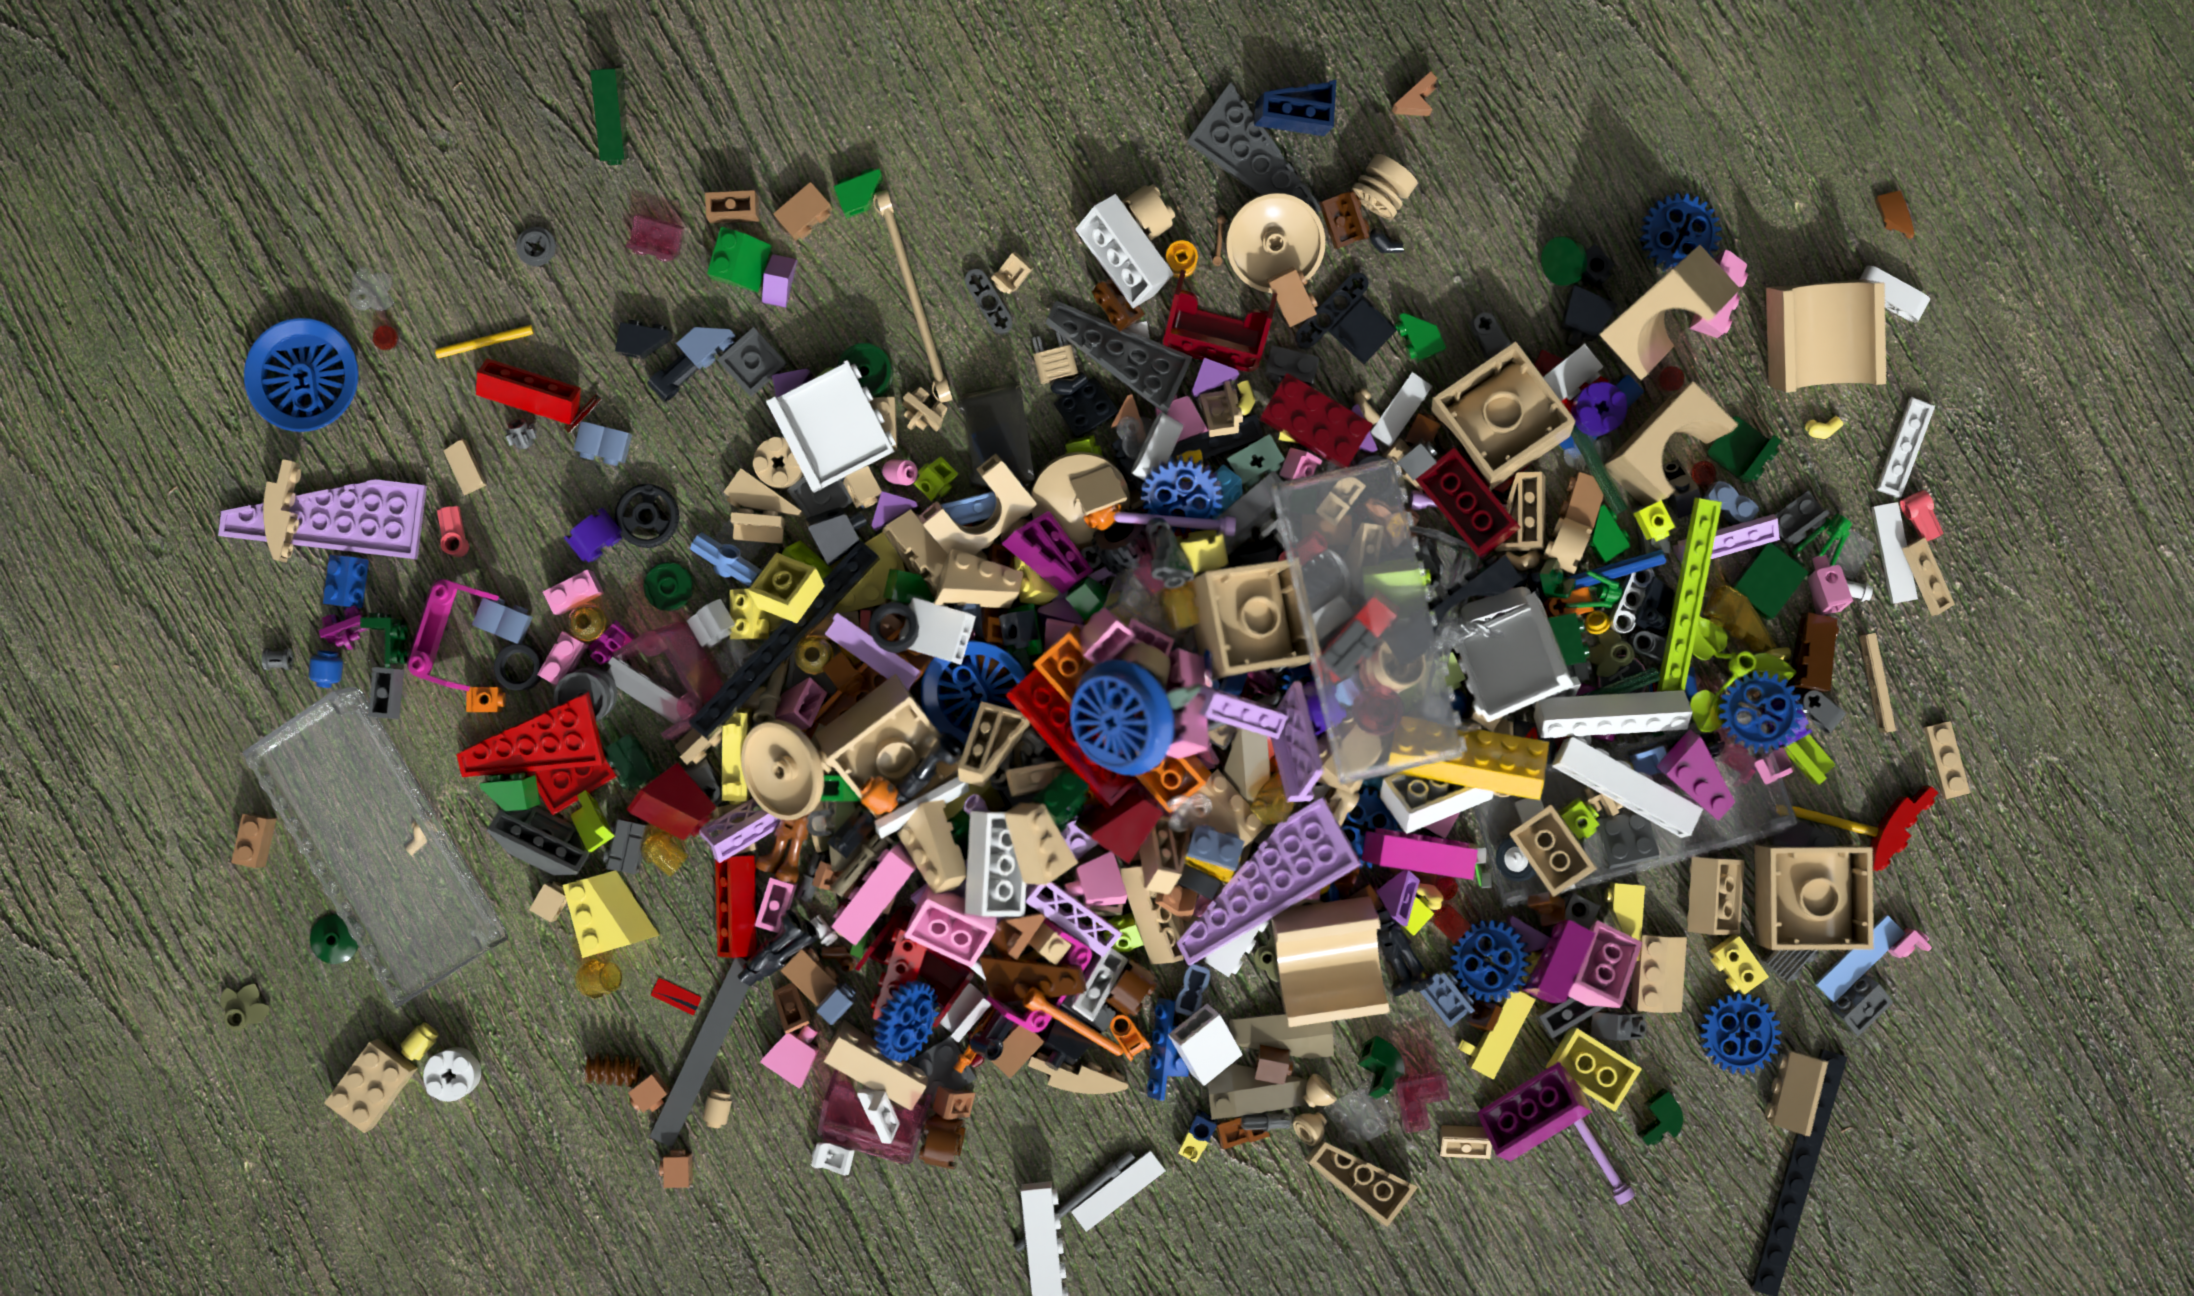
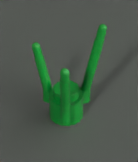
(1837, 529)
(1609, 593)

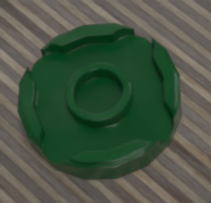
(1563, 260)
(668, 586)

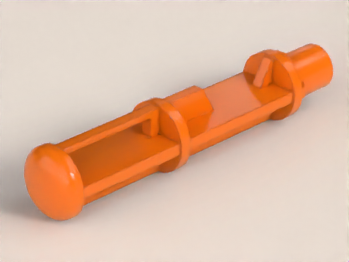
(967, 1057)

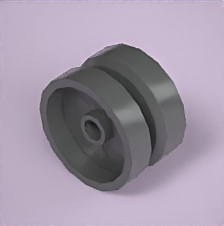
(592, 679)

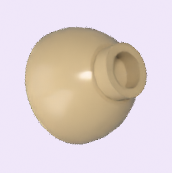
(1319, 1092)
(1310, 1127)

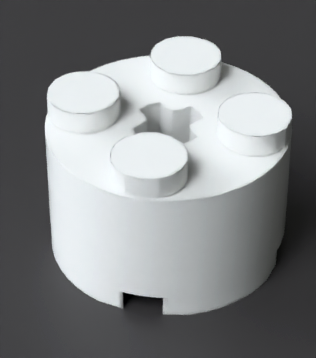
(461, 1063)

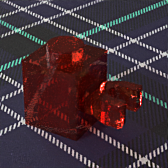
(1450, 923)

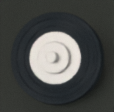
(1513, 862)

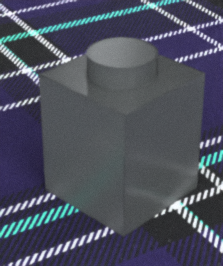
(1418, 458)

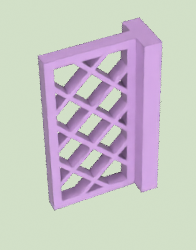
(1297, 747)

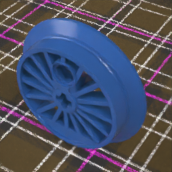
(300, 335)
(933, 698)
(1115, 712)

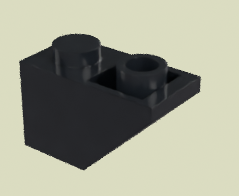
(641, 341)
(1684, 488)

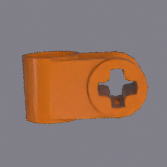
(1576, 596)
(1130, 1038)

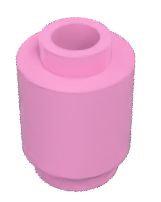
(900, 471)

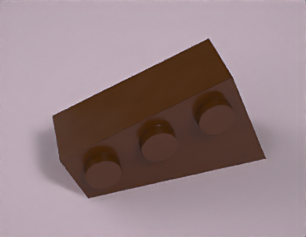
(1814, 652)

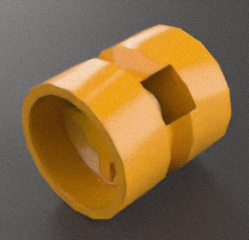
(1182, 256)

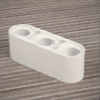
(1899, 296)
(1157, 445)
(1632, 586)
(1495, 606)

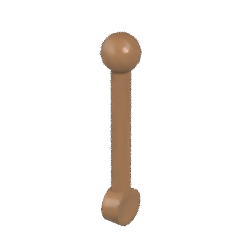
(1217, 260)

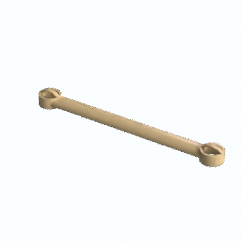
(940, 381)

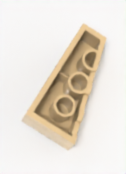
(917, 549)
(1156, 925)
(861, 1059)
(1367, 1185)

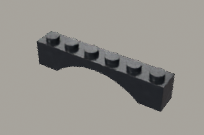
(1491, 579)

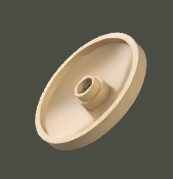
(1272, 236)
(1054, 493)
(782, 770)

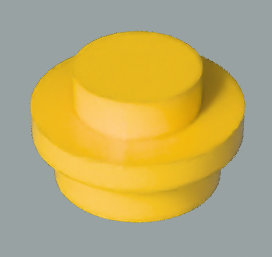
(1597, 622)

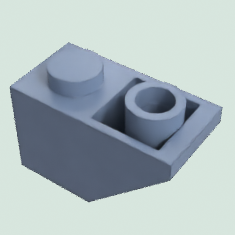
(705, 343)

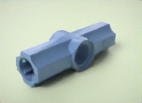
(725, 559)

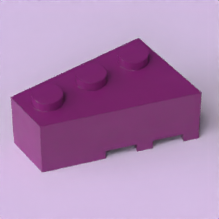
(1049, 552)
(1697, 775)
(1559, 962)

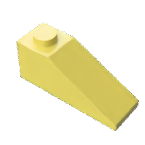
(1626, 907)

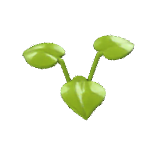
(1711, 640)

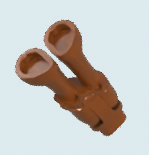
(773, 862)

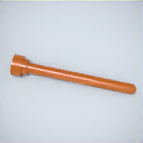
(1036, 1001)

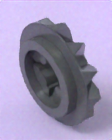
(534, 235)

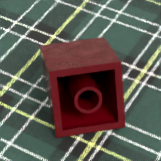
(673, 804)
(1122, 825)

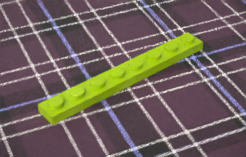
(1689, 595)

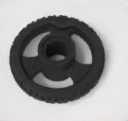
(627, 524)

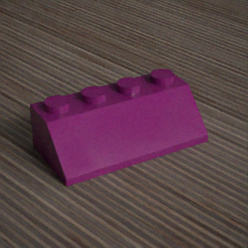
(1533, 1112)

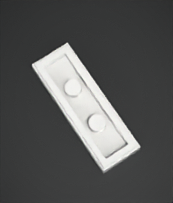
(1401, 409)

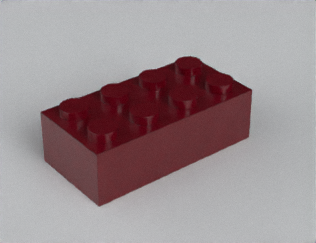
(1316, 421)
(1467, 503)

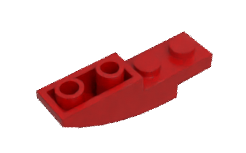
(1891, 829)

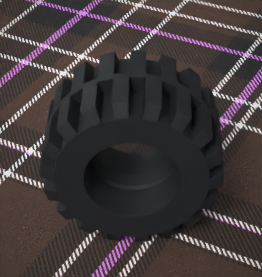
(1121, 544)

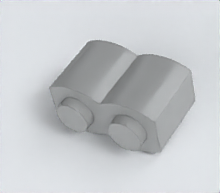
(711, 624)

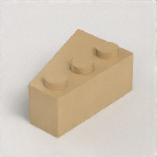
(1529, 502)
(977, 582)
(990, 742)
(1038, 844)
(1163, 856)

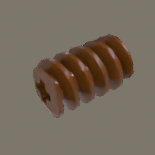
(612, 1070)

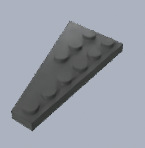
(1246, 150)
(1134, 359)

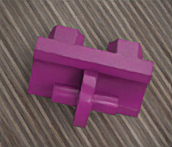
(345, 631)
(609, 641)

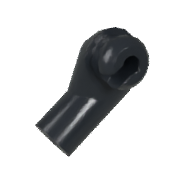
(1383, 244)
(1068, 386)

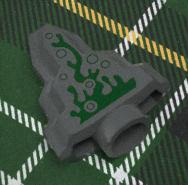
(1169, 561)

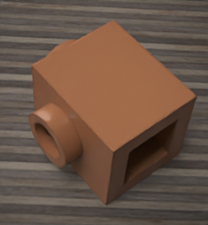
(649, 1093)
(677, 1169)

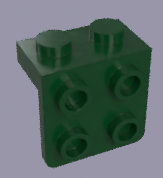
(1744, 451)
(395, 633)
(1064, 797)

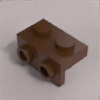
(1344, 219)
(1115, 305)

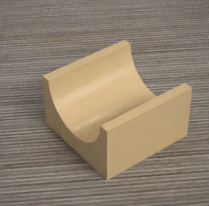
(1692, 285)
(1826, 334)
(1504, 415)
(1639, 460)
(1249, 619)
(883, 738)
(1814, 897)
(1329, 961)

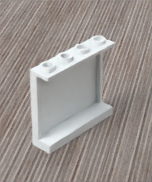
(832, 426)
(1516, 667)

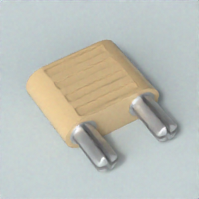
(1054, 362)

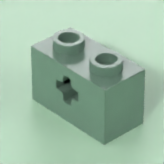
(1264, 449)

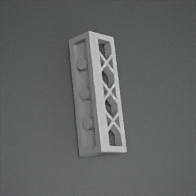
(644, 689)

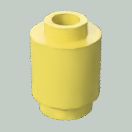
(419, 1041)

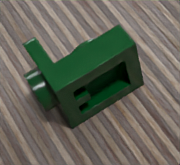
(1553, 582)

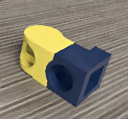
(1197, 1135)

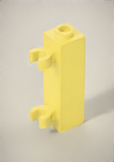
(733, 736)
(1495, 1045)

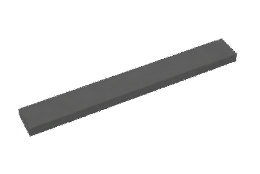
(701, 1056)

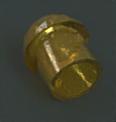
(1179, 606)
(597, 626)
(825, 651)
(663, 852)
(598, 978)

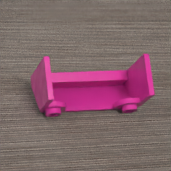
(431, 629)
(1035, 1020)

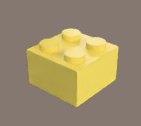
(786, 587)

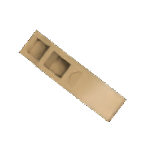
(278, 521)
(1088, 1080)

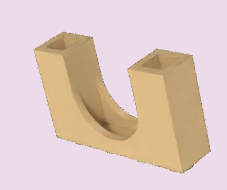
(1011, 505)

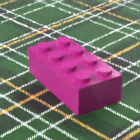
(1419, 853)

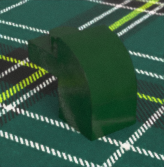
(1384, 1061)
(1668, 1118)

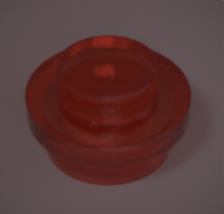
(385, 338)
(1671, 378)
(1703, 473)
(1447, 887)

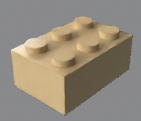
(370, 1085)

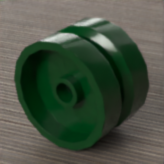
(873, 360)

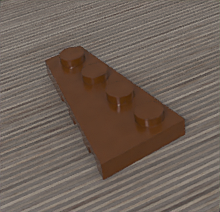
(1011, 979)

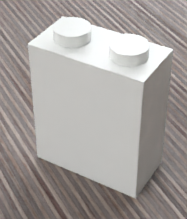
(941, 631)
(1205, 1044)

